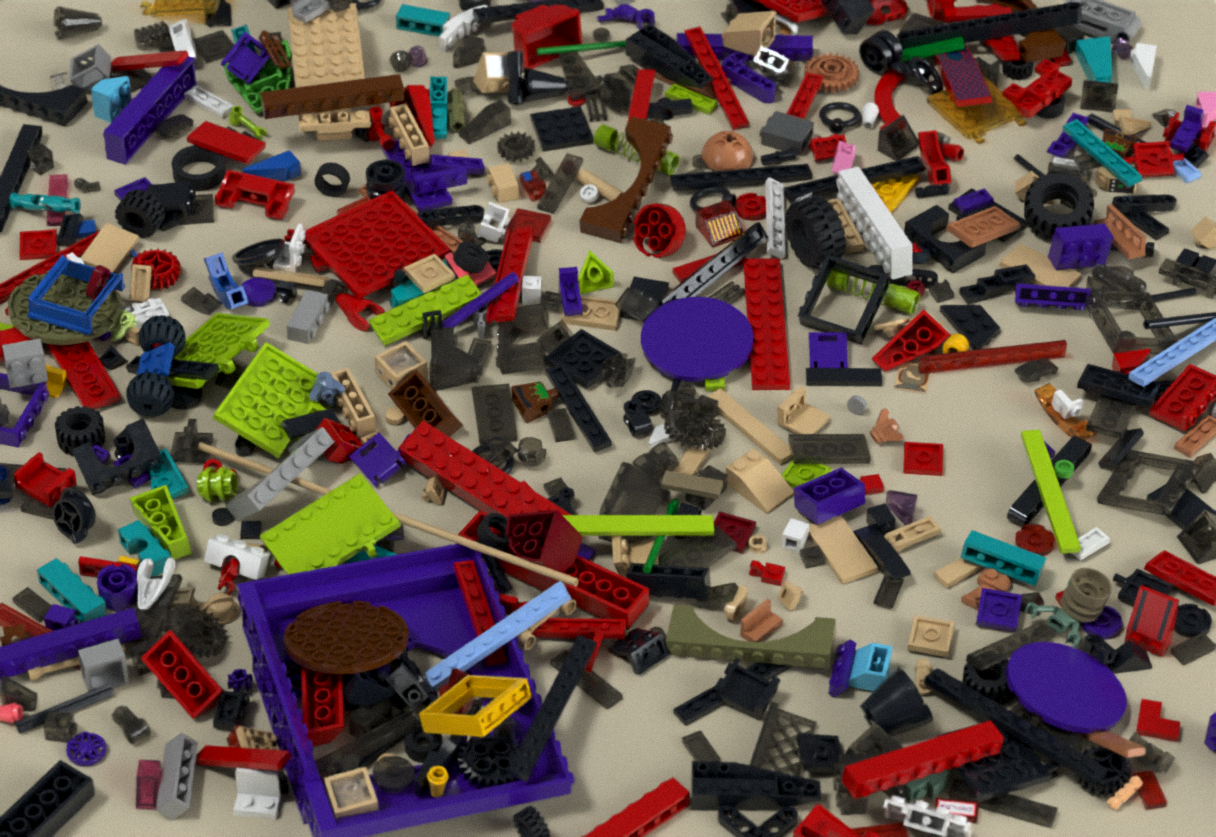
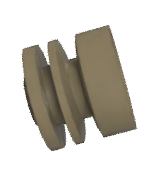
(1086, 594)

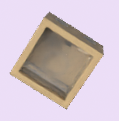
(399, 363)
(351, 793)

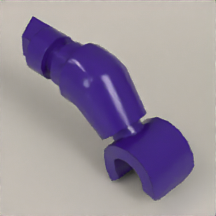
(628, 13)

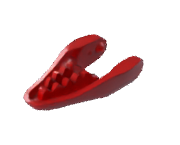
(353, 306)

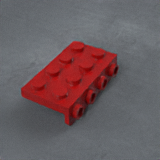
(1185, 398)

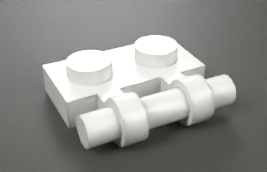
(146, 310)

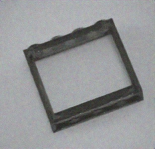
(1098, 304)

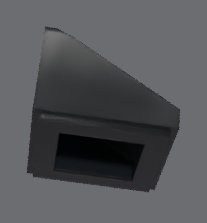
(112, 358)

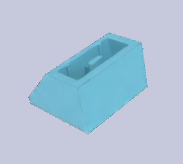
(111, 97)
(870, 666)

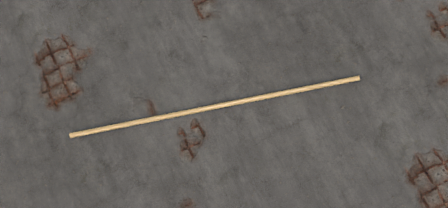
(404, 520)

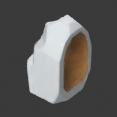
(787, 27)

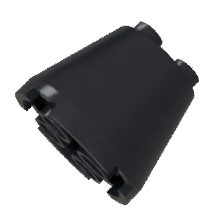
(896, 705)

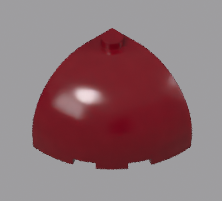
(544, 539)

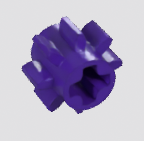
(239, 678)

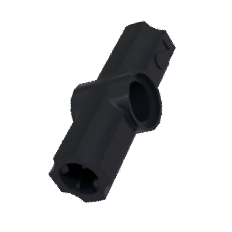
(668, 108)

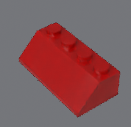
(322, 705)

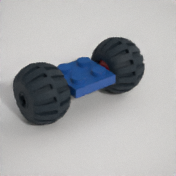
(161, 341)

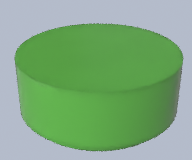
(1064, 469)

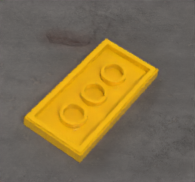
(895, 190)

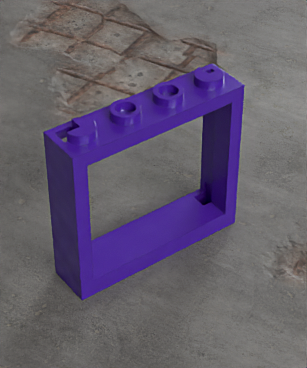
(39, 393)

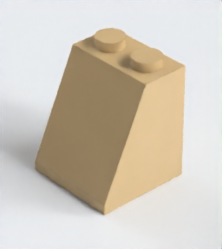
(750, 32)

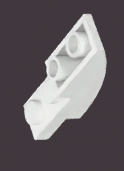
(457, 27)
(182, 38)

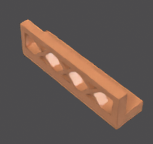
(1123, 239)

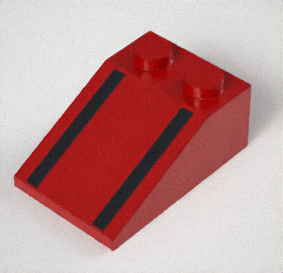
(1152, 621)

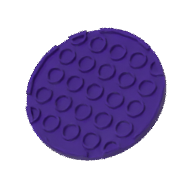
(696, 339)
(1066, 687)

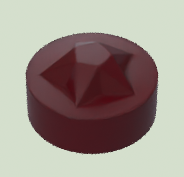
(917, 286)

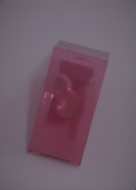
(147, 784)

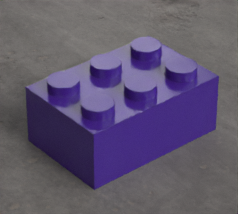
(1080, 246)
(829, 495)

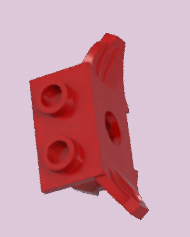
(896, 7)

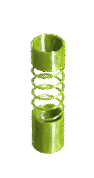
(607, 137)
(896, 296)

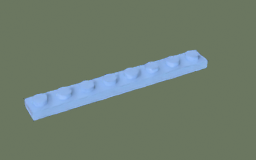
(1174, 354)
(499, 634)

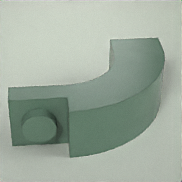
(931, 785)

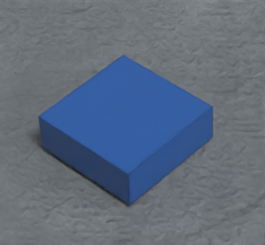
(87, 228)

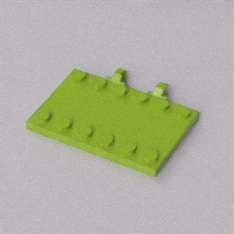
(219, 342)
(265, 395)
(331, 528)

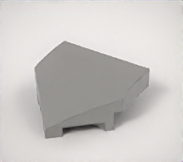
(308, 9)

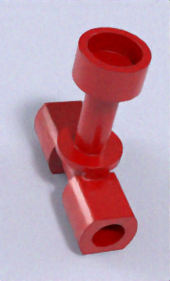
(376, 129)

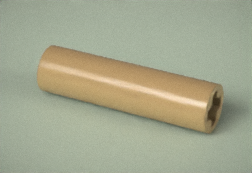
(604, 188)

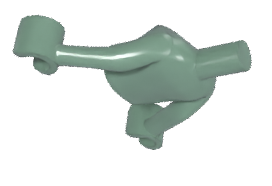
(1059, 621)

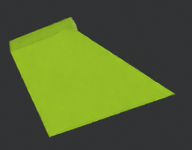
(594, 275)

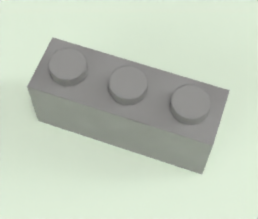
(308, 317)

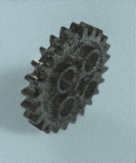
(694, 428)
(196, 630)

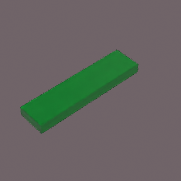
(933, 48)

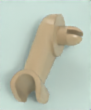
(922, 669)

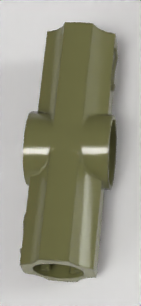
(455, 110)

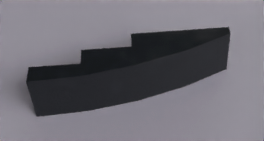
(1000, 283)
(882, 552)
(445, 758)

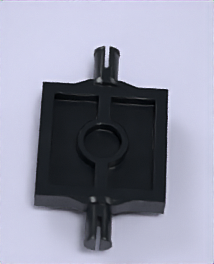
(1133, 582)

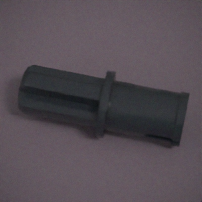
(778, 156)

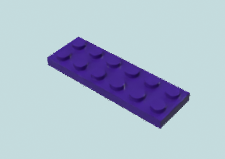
(422, 201)

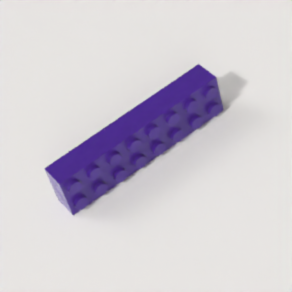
(147, 110)

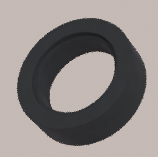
(199, 182)

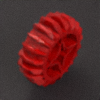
(164, 267)

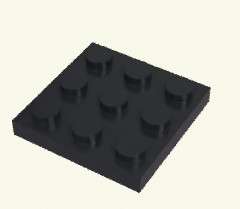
(561, 128)
(582, 357)

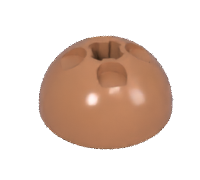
(727, 151)

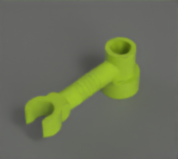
(236, 118)

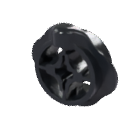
(73, 514)

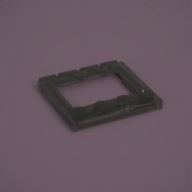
(1169, 496)

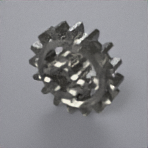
(516, 146)

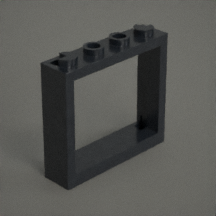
(833, 263)

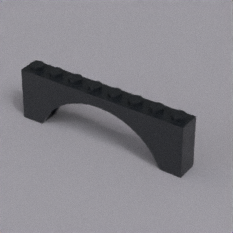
(54, 106)

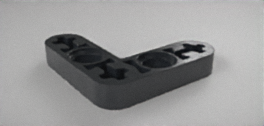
(758, 831)

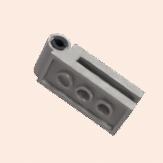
(1107, 19)

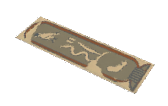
(909, 377)

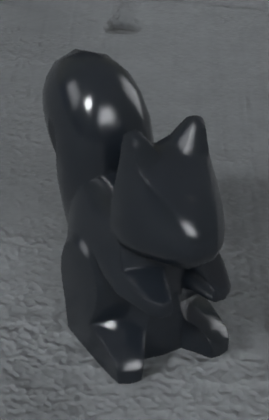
(904, 69)

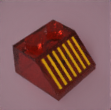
(718, 223)

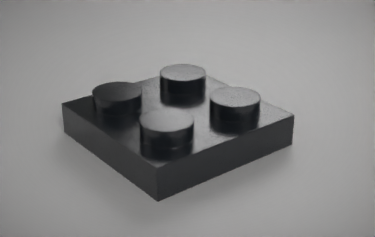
(818, 752)

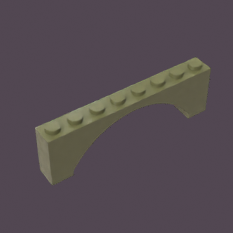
(806, 648)

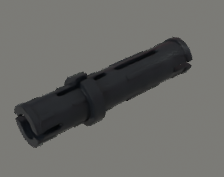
(497, 572)

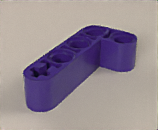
(746, 79)

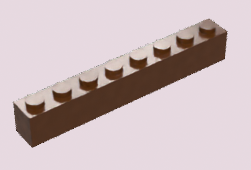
(332, 96)

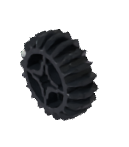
(1118, 771)

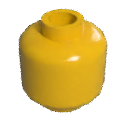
(955, 343)

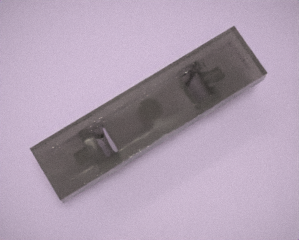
(1189, 275)

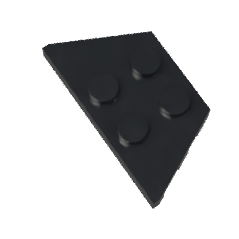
(972, 323)

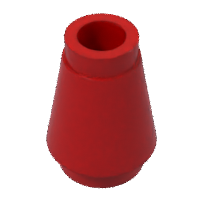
(952, 151)

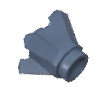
(326, 388)

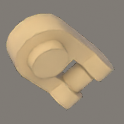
(734, 609)

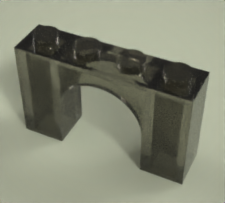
(523, 357)

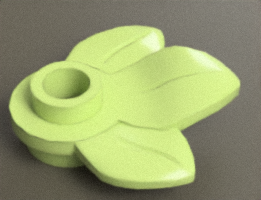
(125, 322)

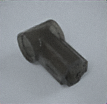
(132, 727)

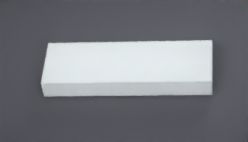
(209, 101)

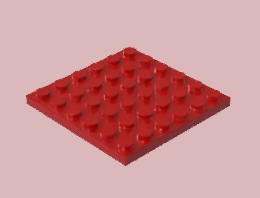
(373, 242)

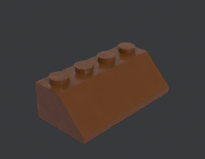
(422, 403)

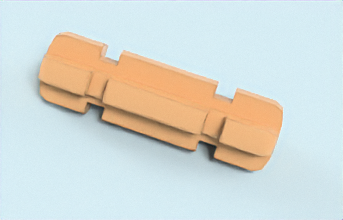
(1125, 792)

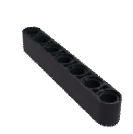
(1030, 501)

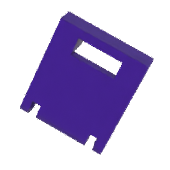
(244, 61)
(827, 349)
(379, 461)

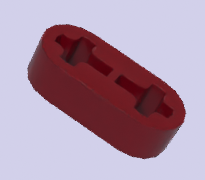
(97, 282)

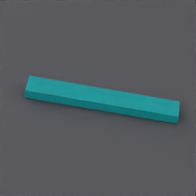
(1102, 153)

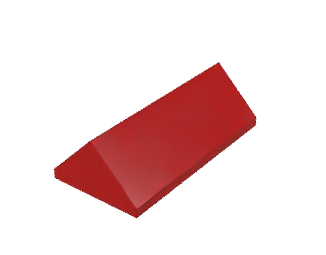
(183, 675)

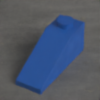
(279, 167)

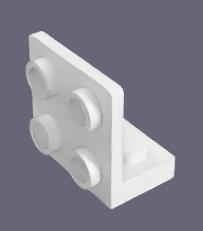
(257, 793)

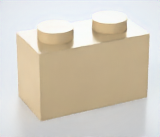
(503, 183)

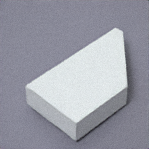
(659, 436)

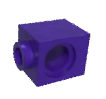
(60, 617)

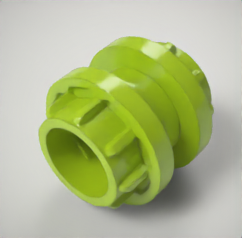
(214, 484)

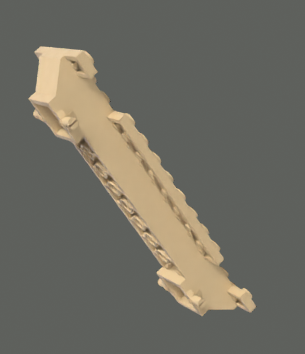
(325, 53)

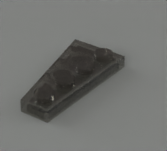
(578, 75)

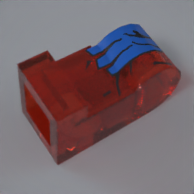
(531, 183)

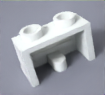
(497, 214)

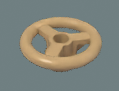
(892, 327)

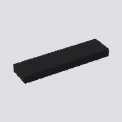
(843, 377)

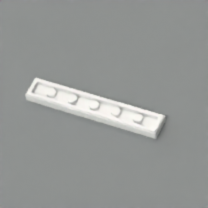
(775, 218)

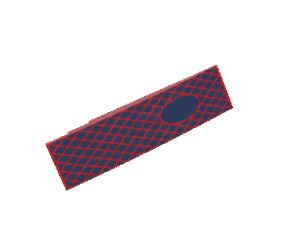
(962, 78)

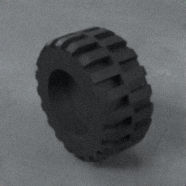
(1059, 187)
(814, 231)

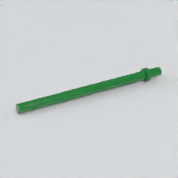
(581, 47)
(672, 509)

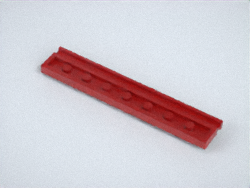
(513, 259)

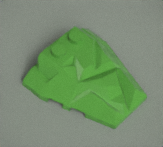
(268, 79)

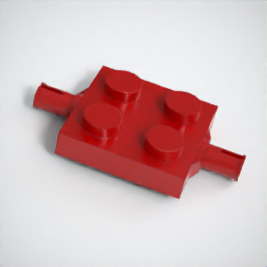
(1153, 159)

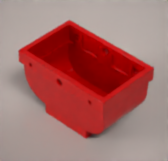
(545, 28)

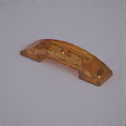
(1070, 426)

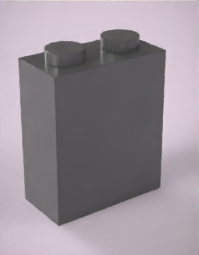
(786, 132)

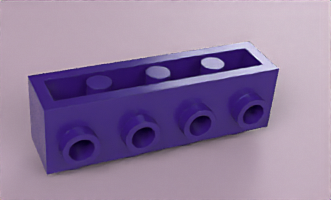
(1051, 295)

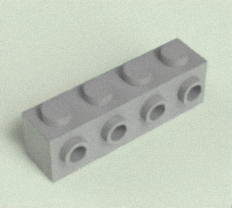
(177, 776)

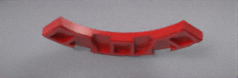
(883, 95)

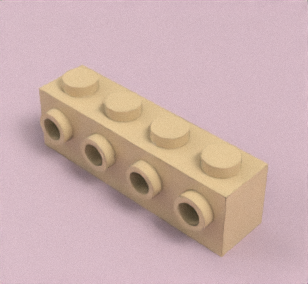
(409, 135)
(354, 404)

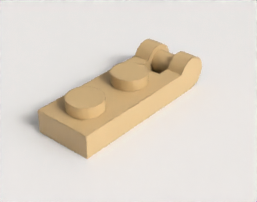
(913, 533)

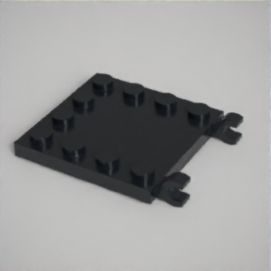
(1006, 771)

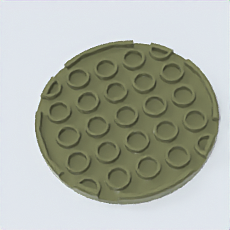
(68, 293)

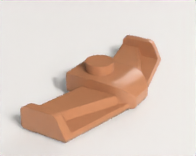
(987, 579)

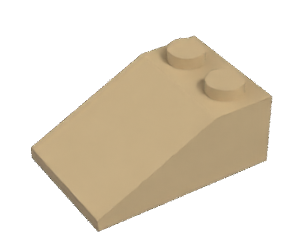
(758, 481)

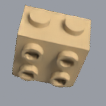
(800, 416)

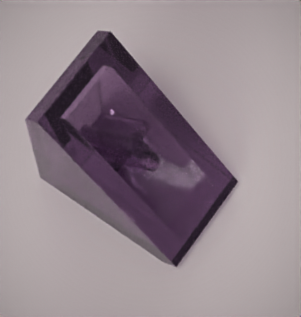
(902, 505)

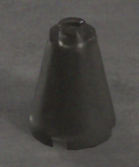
(74, 22)

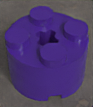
(117, 586)

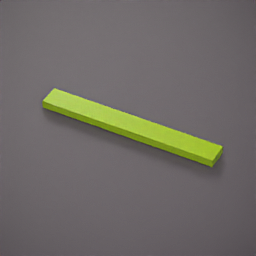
(1050, 491)
(642, 525)

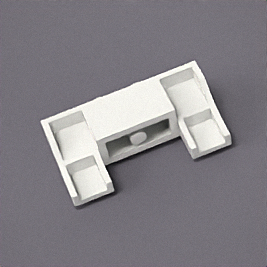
(927, 819)

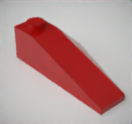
(419, 105)

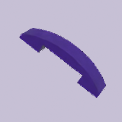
(1065, 144)

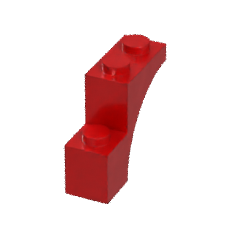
(932, 158)

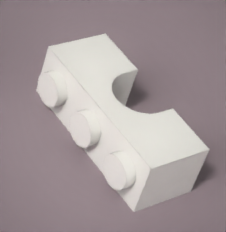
(252, 559)

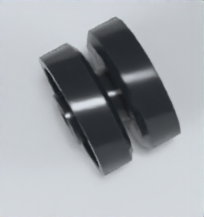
(880, 51)
(385, 177)

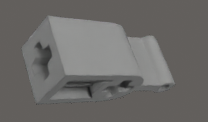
(480, 321)

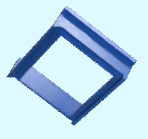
(62, 315)

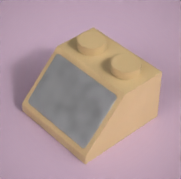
(492, 73)

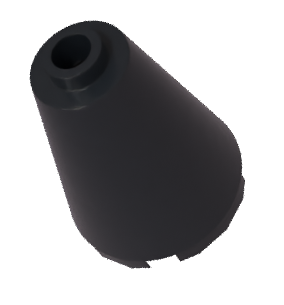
(542, 85)

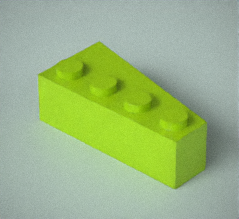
(159, 513)

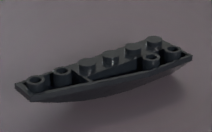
(666, 56)
(747, 787)

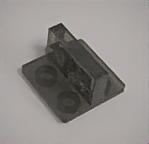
(186, 444)

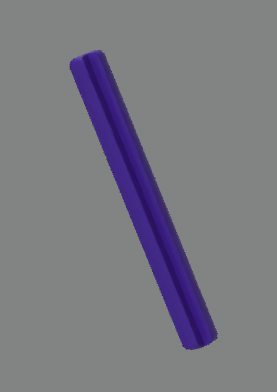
(481, 300)

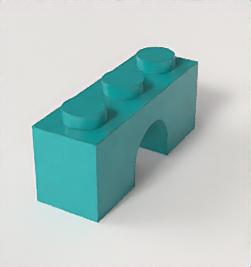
(137, 538)

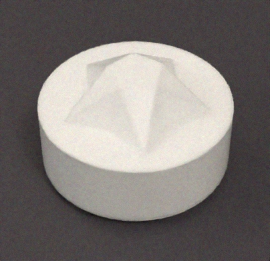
(589, 193)

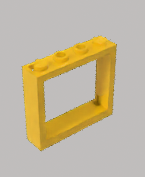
(508, 695)

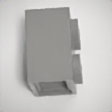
(92, 72)
(25, 363)
(103, 665)

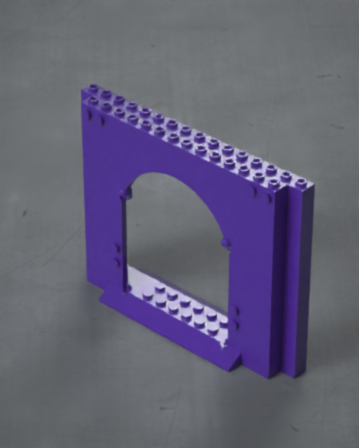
(429, 599)

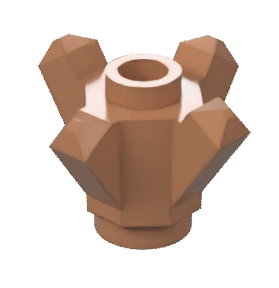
(885, 429)

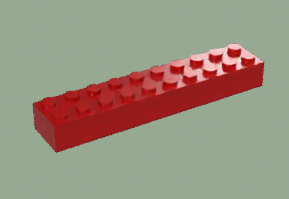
(470, 474)
(598, 588)

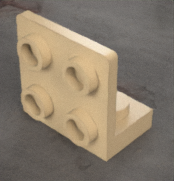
(635, 552)

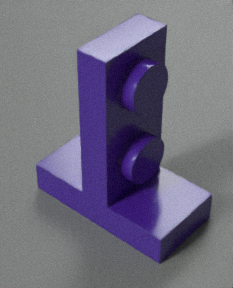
(1189, 129)
(569, 291)

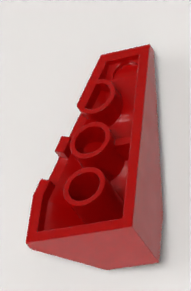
(914, 340)

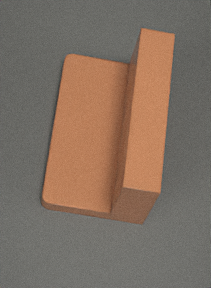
(760, 623)

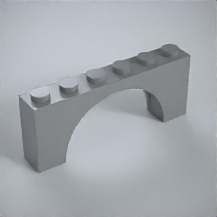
(301, 455)

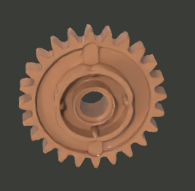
(836, 71)

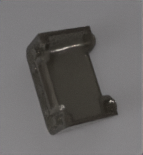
(633, 494)

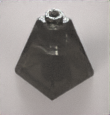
(452, 366)

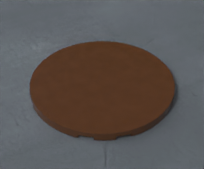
(346, 637)

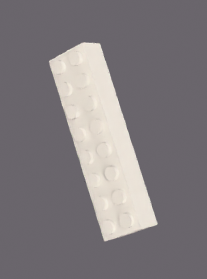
(875, 223)

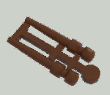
(272, 51)

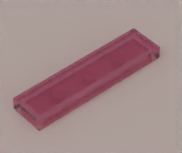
(57, 187)

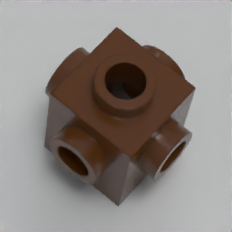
(10, 632)

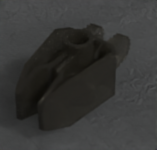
(613, 92)
(616, 370)

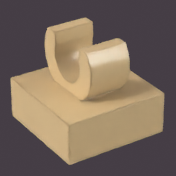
(433, 491)
(790, 595)

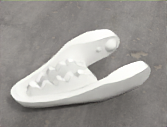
(151, 589)

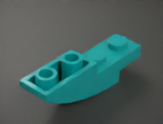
(438, 103)

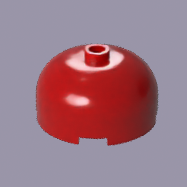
(662, 226)

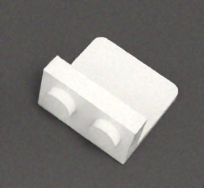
(291, 255)

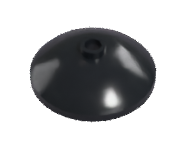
(259, 253)

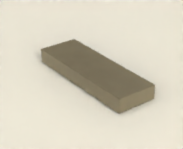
(691, 484)

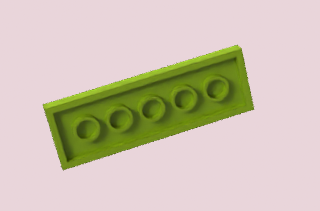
(408, 317)

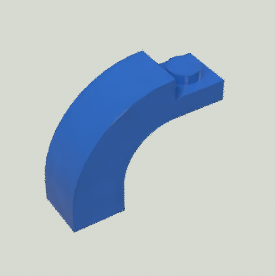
(222, 283)

